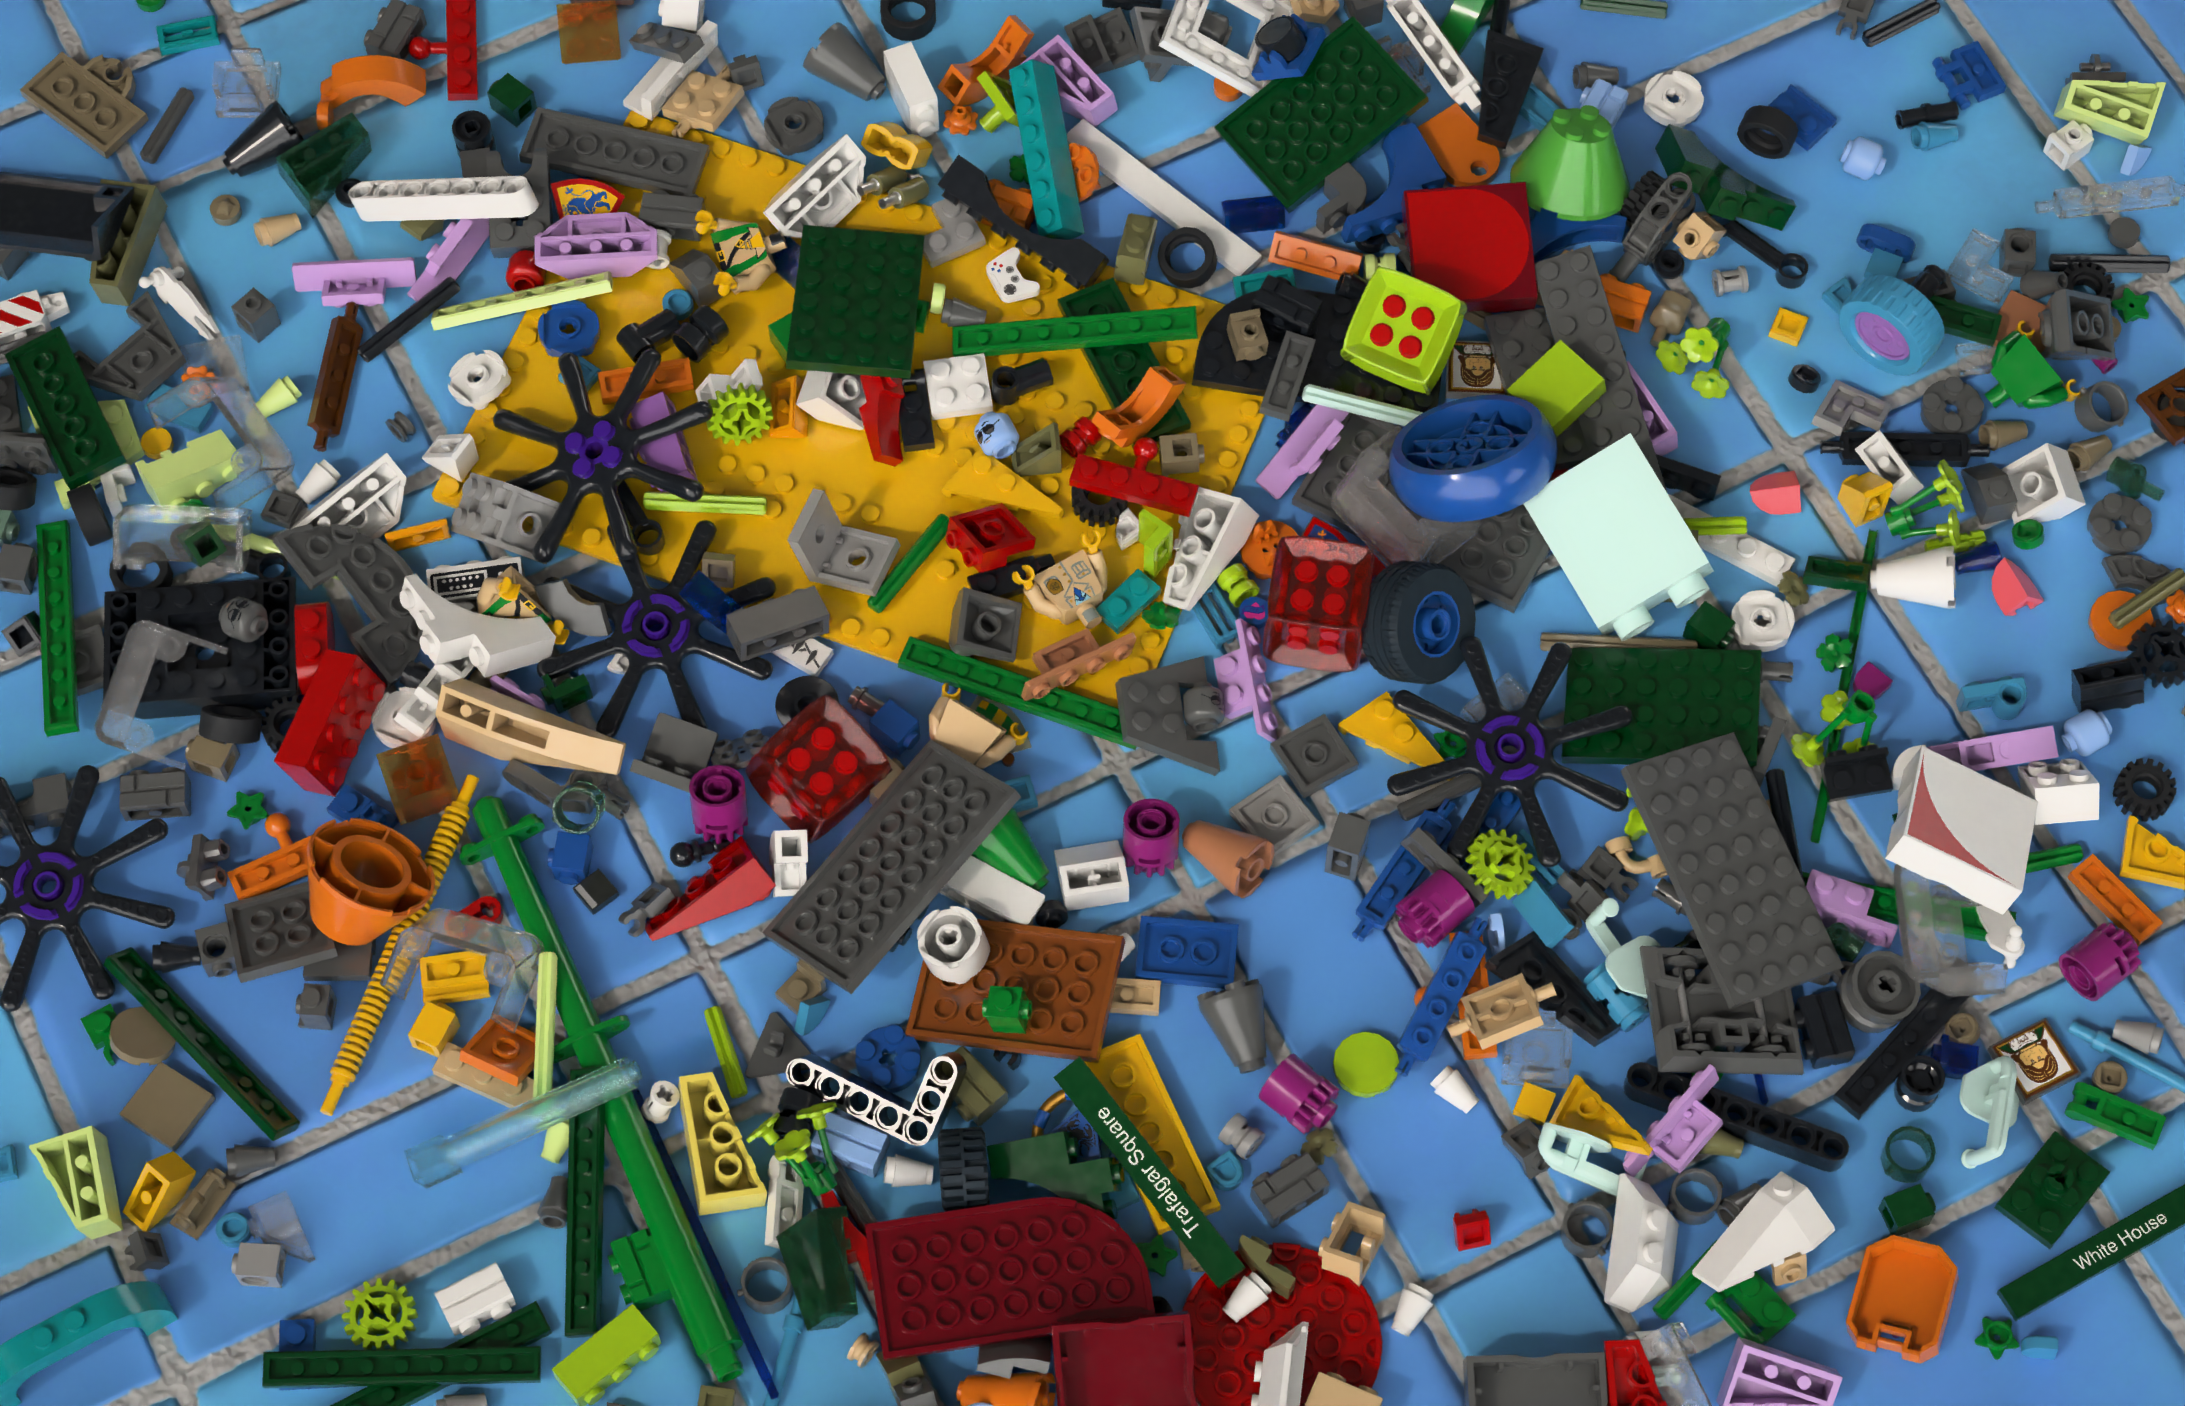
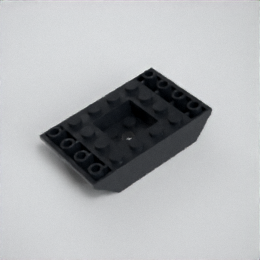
(245, 677)

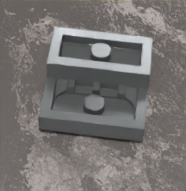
(1104, 41)
(352, 964)
(1027, 1354)

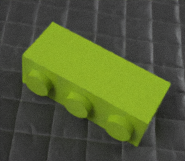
(607, 1357)

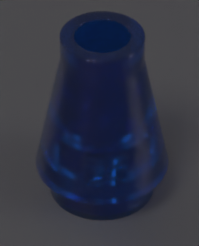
(1979, 558)

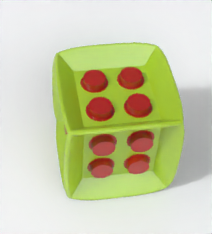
(1403, 330)

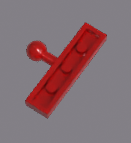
(460, 49)
(1135, 483)

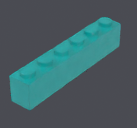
(1046, 150)

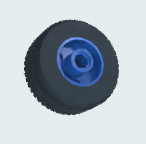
(1417, 622)

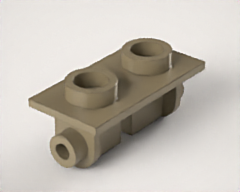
(203, 1203)

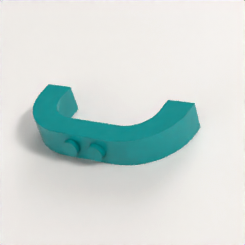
(120, 1307)

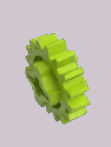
(739, 414)
(1512, 875)
(371, 1325)

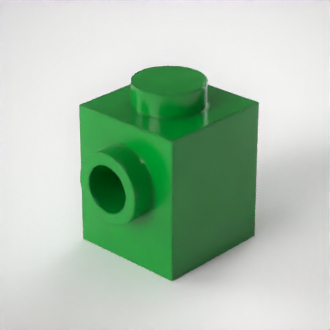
(1007, 1009)

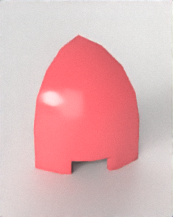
(1777, 493)
(2013, 588)

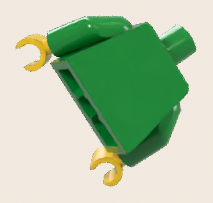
(2025, 374)

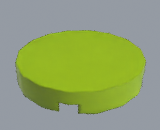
(1365, 1064)

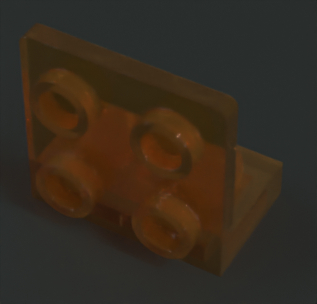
(589, 31)

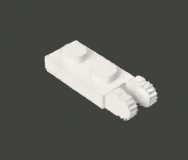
(784, 1199)

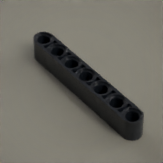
(1752, 1114)

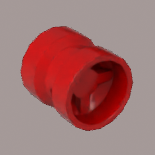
(1080, 437)

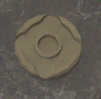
(140, 1038)

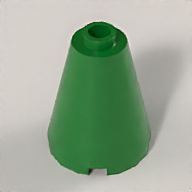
(1013, 852)

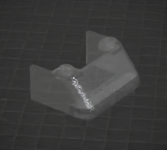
(259, 462)
(1384, 521)
(150, 533)
(116, 720)
(509, 953)

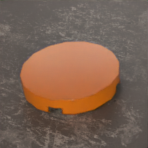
(2104, 631)

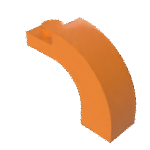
(1003, 54)
(374, 76)
(1142, 409)

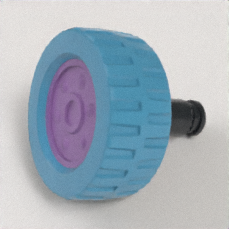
(1894, 321)

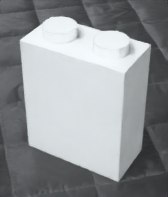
(911, 90)

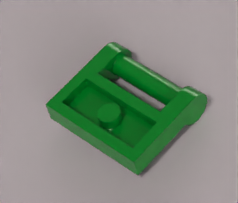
(1758, 1303)

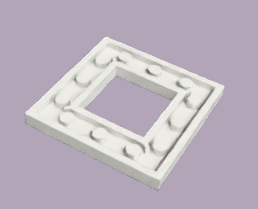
(1185, 41)

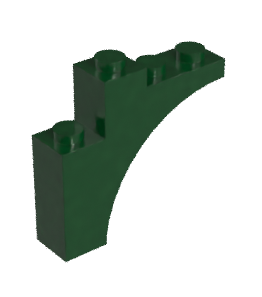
(1718, 186)
(1053, 1165)

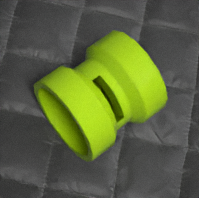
(1237, 584)

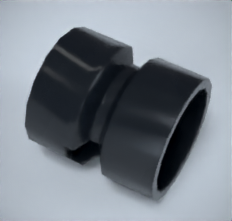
(472, 131)
(696, 337)
(1919, 1083)
(789, 1104)

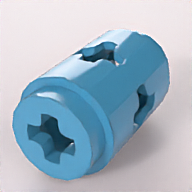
(1623, 1008)

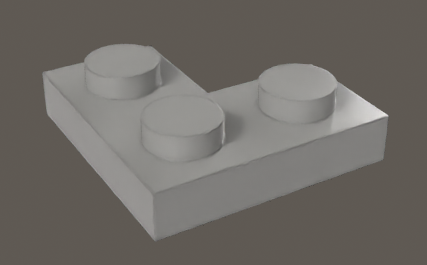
(957, 237)
(1848, 403)

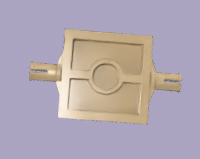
(702, 101)
(1502, 1011)

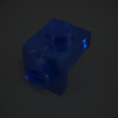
(1955, 1057)

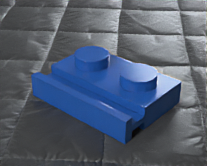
(1809, 116)

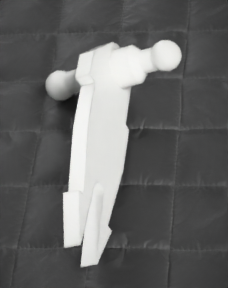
(180, 298)
(2002, 934)

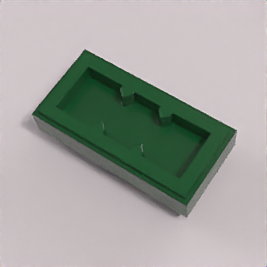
(1837, 574)

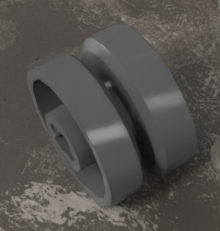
(1877, 992)

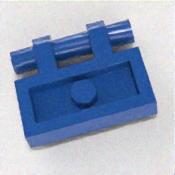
(1976, 70)

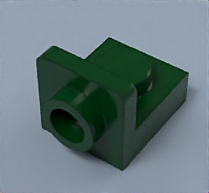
(567, 694)

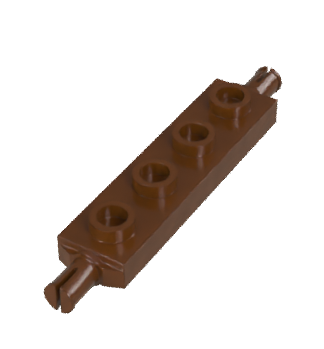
(335, 376)

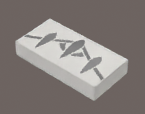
(807, 656)

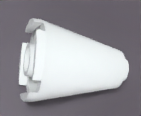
(1919, 578)

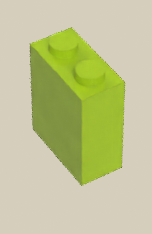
(1559, 386)

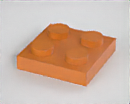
(501, 1052)

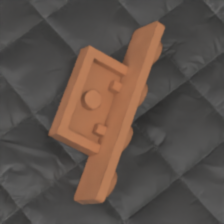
(1071, 658)

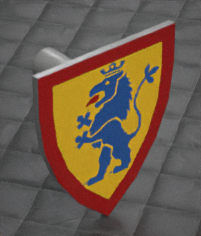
(585, 197)

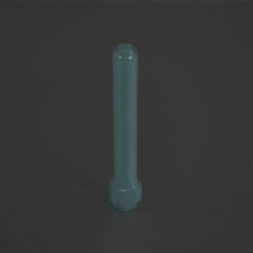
(444, 1157)

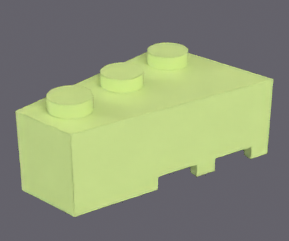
(2112, 107)
(189, 472)
(83, 1179)

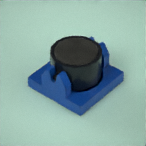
(1282, 48)

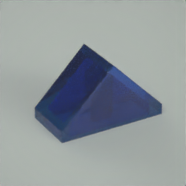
(709, 600)

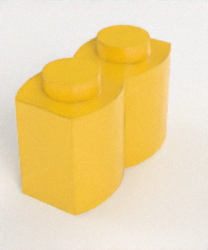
(900, 148)

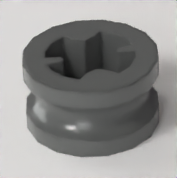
(400, 426)

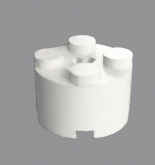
(953, 944)

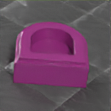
(1872, 681)

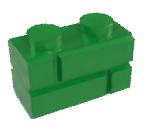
(640, 1271)

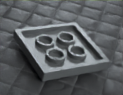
(275, 933)

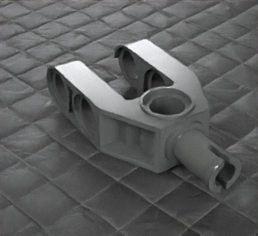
(1646, 235)
(575, 801)

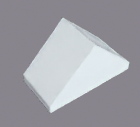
(453, 455)

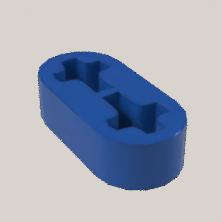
(1875, 236)

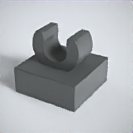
(746, 72)
(147, 1251)

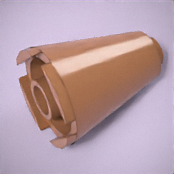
(1229, 855)

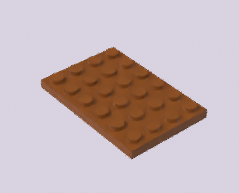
(1062, 973)

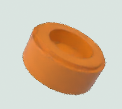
(1225, 92)
(324, 114)

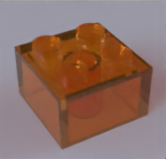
(418, 778)

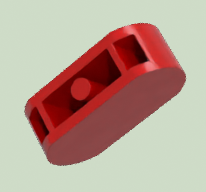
(312, 637)

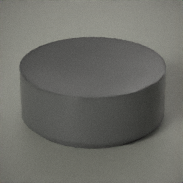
(2123, 232)

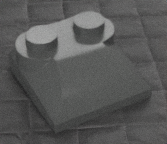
(984, 625)

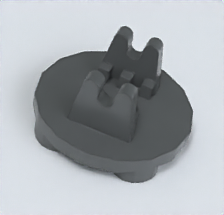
(738, 751)

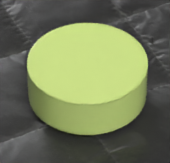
(937, 298)

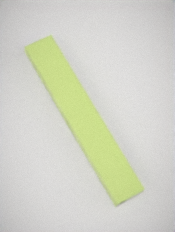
(522, 300)

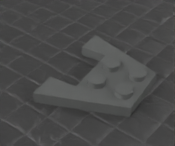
(141, 360)
(1154, 714)

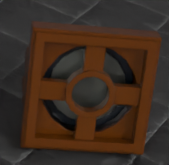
(2166, 408)

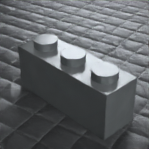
(777, 623)

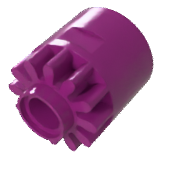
(718, 803)
(1150, 836)
(1434, 909)
(2100, 961)
(1300, 1094)

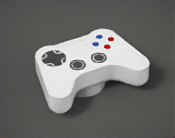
(1008, 280)

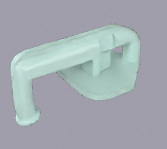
(1622, 961)
(1991, 1097)
(1573, 1160)

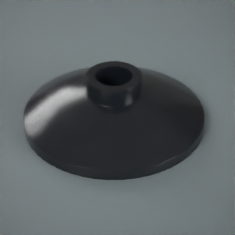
(799, 694)

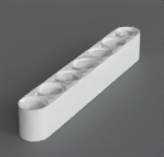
(443, 198)

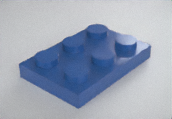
(1186, 952)

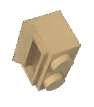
(1360, 1220)

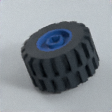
(963, 1168)

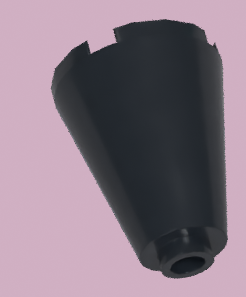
(262, 142)

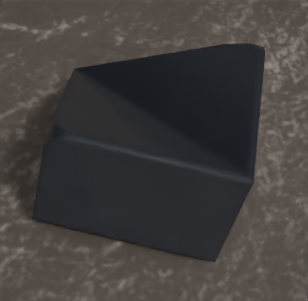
(24, 633)

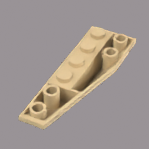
(521, 731)

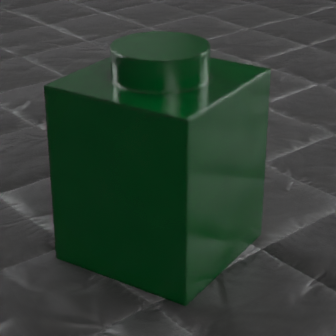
(511, 99)
(201, 543)
(1710, 628)
(1907, 1210)

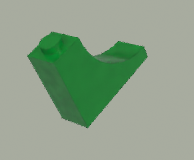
(1464, 20)

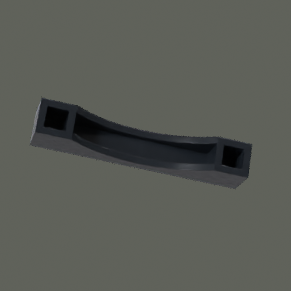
(1072, 257)

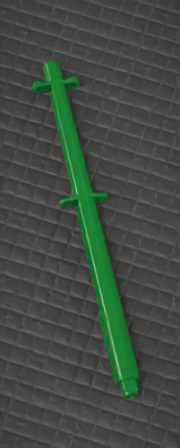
(671, 1235)

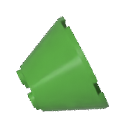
(1574, 167)

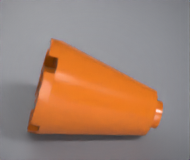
(1019, 1390)

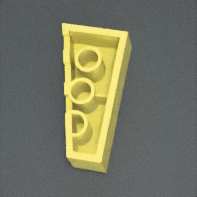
(718, 1159)

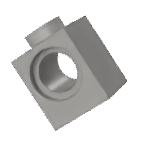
(259, 1264)

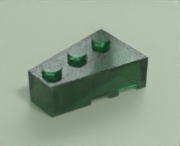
(324, 161)
(819, 1268)

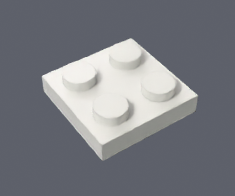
(958, 386)

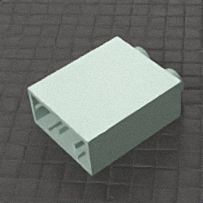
(1620, 539)

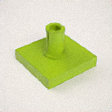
(1002, 96)

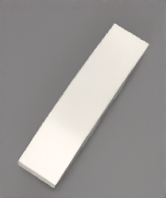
(421, 707)

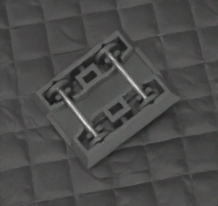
(1696, 1014)

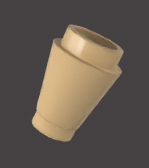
(276, 228)

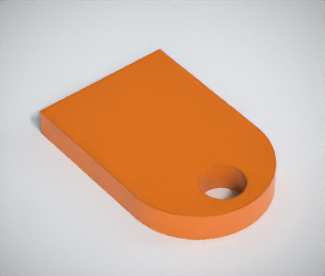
(1456, 148)

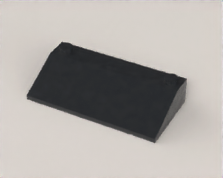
(61, 215)

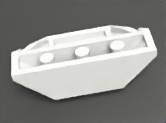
(820, 191)
(365, 501)
(1640, 1246)
(1282, 1370)

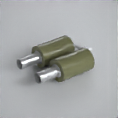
(895, 181)

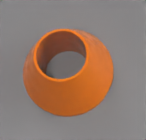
(364, 880)

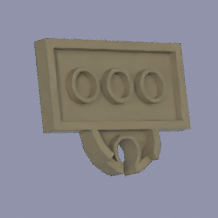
(88, 101)

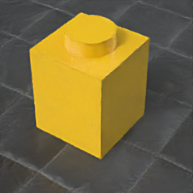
(434, 1028)

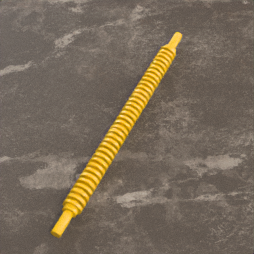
(376, 996)

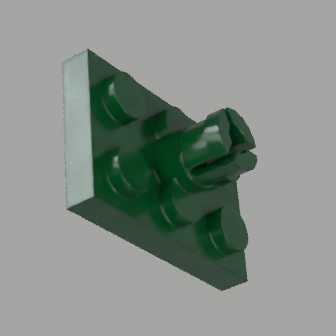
(2052, 1190)

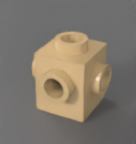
(1699, 236)

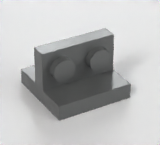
(1148, 29)

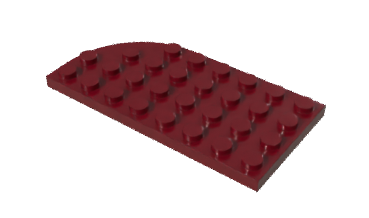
(1000, 1274)

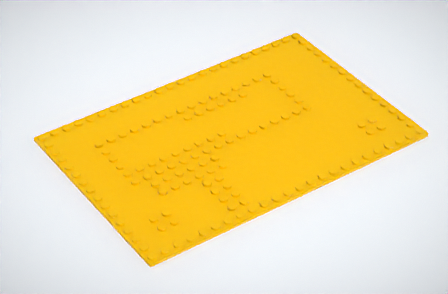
(837, 458)

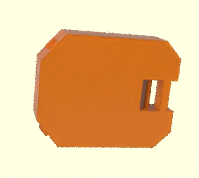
(1902, 1292)

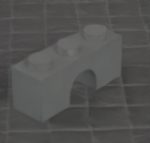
(46, 804)

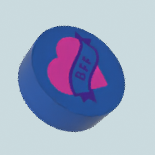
(1254, 611)

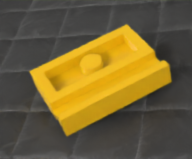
(453, 977)

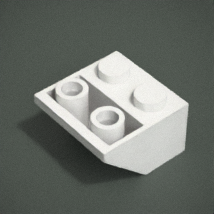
(2062, 789)
(1092, 875)

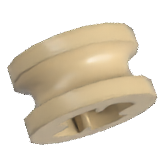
(862, 1350)

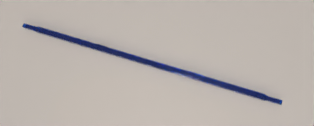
(711, 1258)

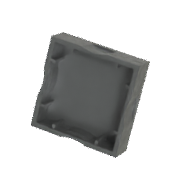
(1537, 1381)

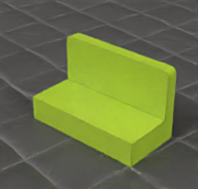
(1157, 542)

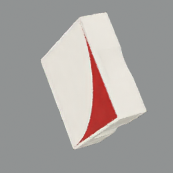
(1962, 830)

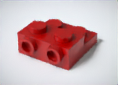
(988, 537)

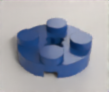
(579, 342)
(891, 1041)

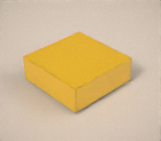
(1788, 327)
(1534, 1103)

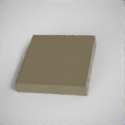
(167, 1106)

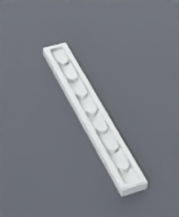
(1163, 198)

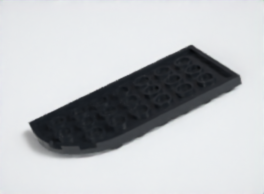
(1219, 370)

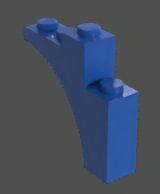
(1410, 168)
(1553, 234)

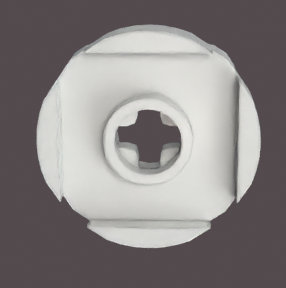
(1667, 112)
(490, 386)
(1755, 637)
(384, 725)

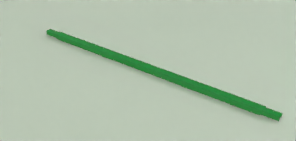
(1844, 684)

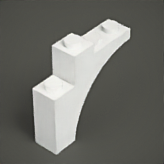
(457, 633)

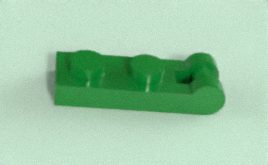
(2115, 1115)

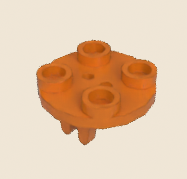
(1085, 170)
(1264, 537)

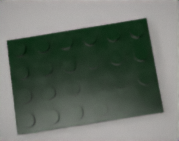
(1317, 122)
(855, 302)
(1673, 700)

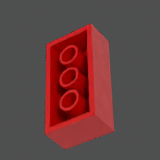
(330, 723)

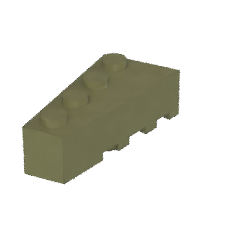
(119, 271)

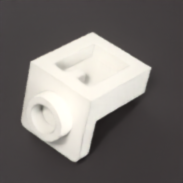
(113, 486)

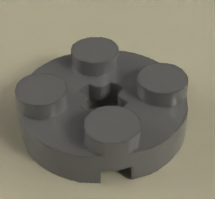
(794, 140)
(1952, 392)
(2125, 509)

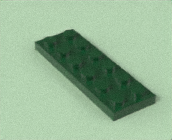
(1119, 367)
(65, 408)

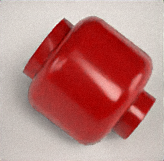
(523, 272)

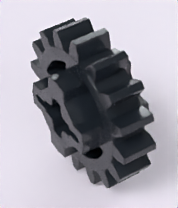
(2148, 645)

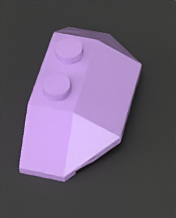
(596, 244)

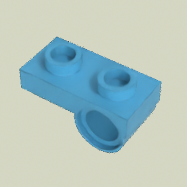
(1991, 694)

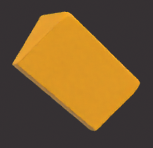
(788, 418)
(418, 534)

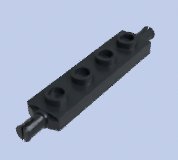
(1915, 448)

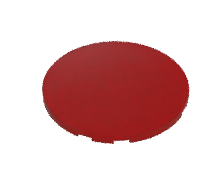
(1340, 1339)

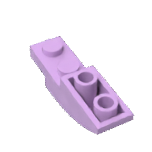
(2002, 749)

